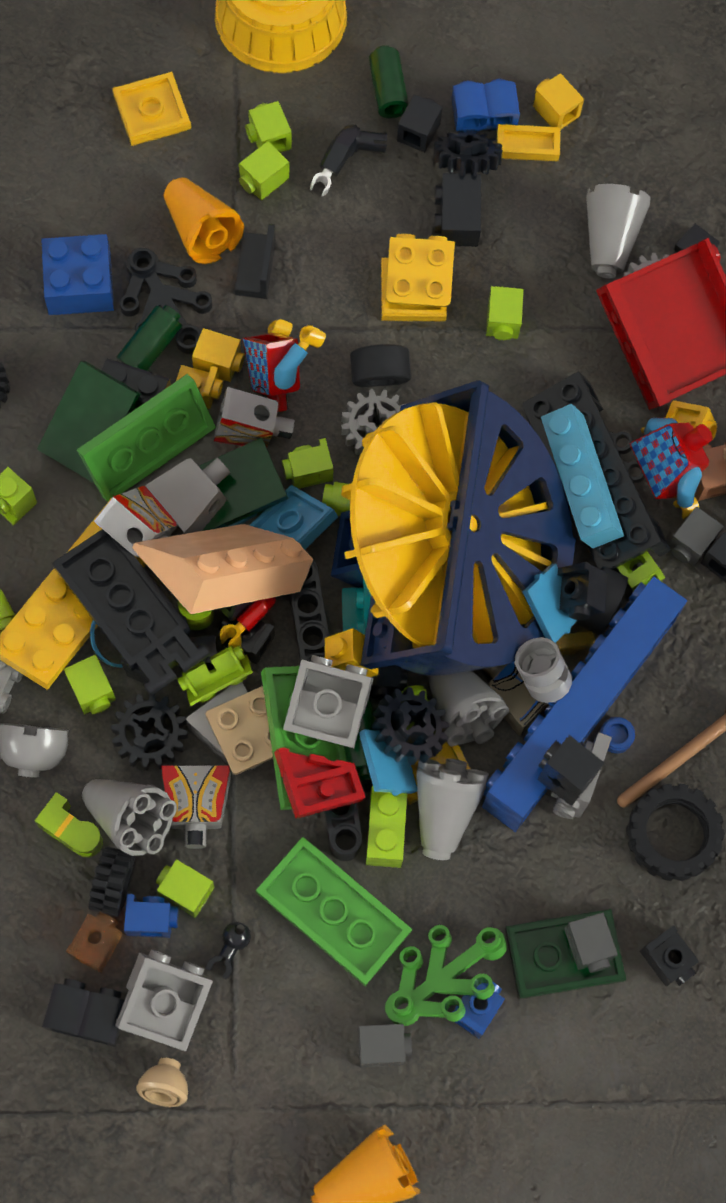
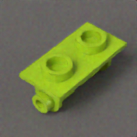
(230, 669)

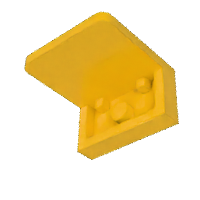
(420, 270)

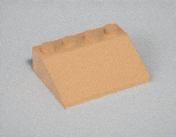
(226, 566)

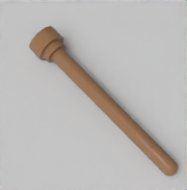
(672, 762)

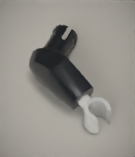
(342, 147)

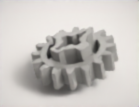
(376, 406)

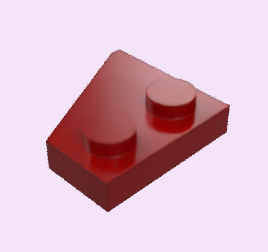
(317, 783)

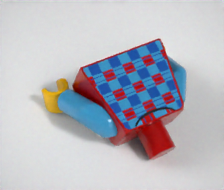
(276, 357)
(673, 459)

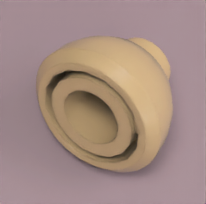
(164, 1084)

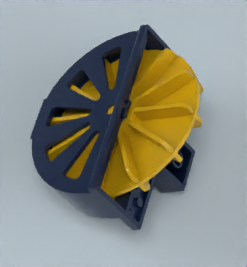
(449, 530)

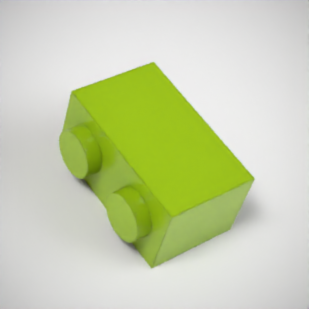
(386, 829)

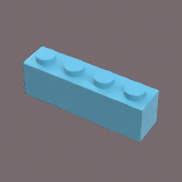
(582, 476)

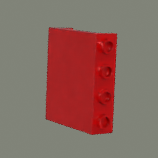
(671, 322)

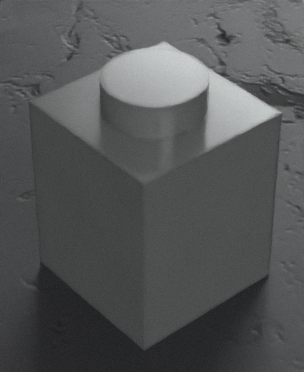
(694, 537)
(591, 942)
(383, 1045)

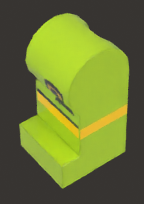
(78, 836)

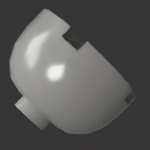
(32, 747)

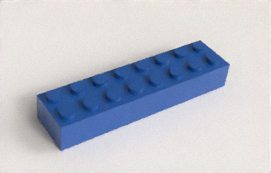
(594, 689)

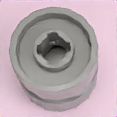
(543, 670)

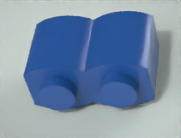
(484, 105)

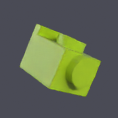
(309, 465)
(15, 496)
(643, 573)

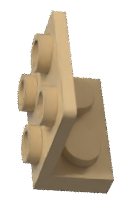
(242, 730)

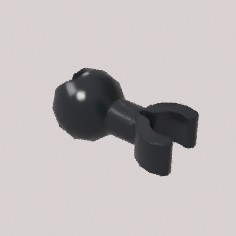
(232, 943)

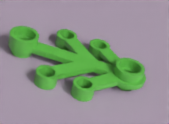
(442, 979)

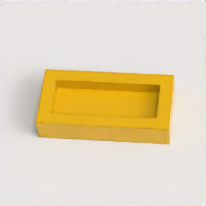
(529, 142)

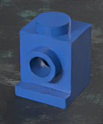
(150, 917)
(476, 1020)

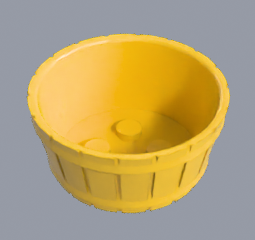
(281, 33)

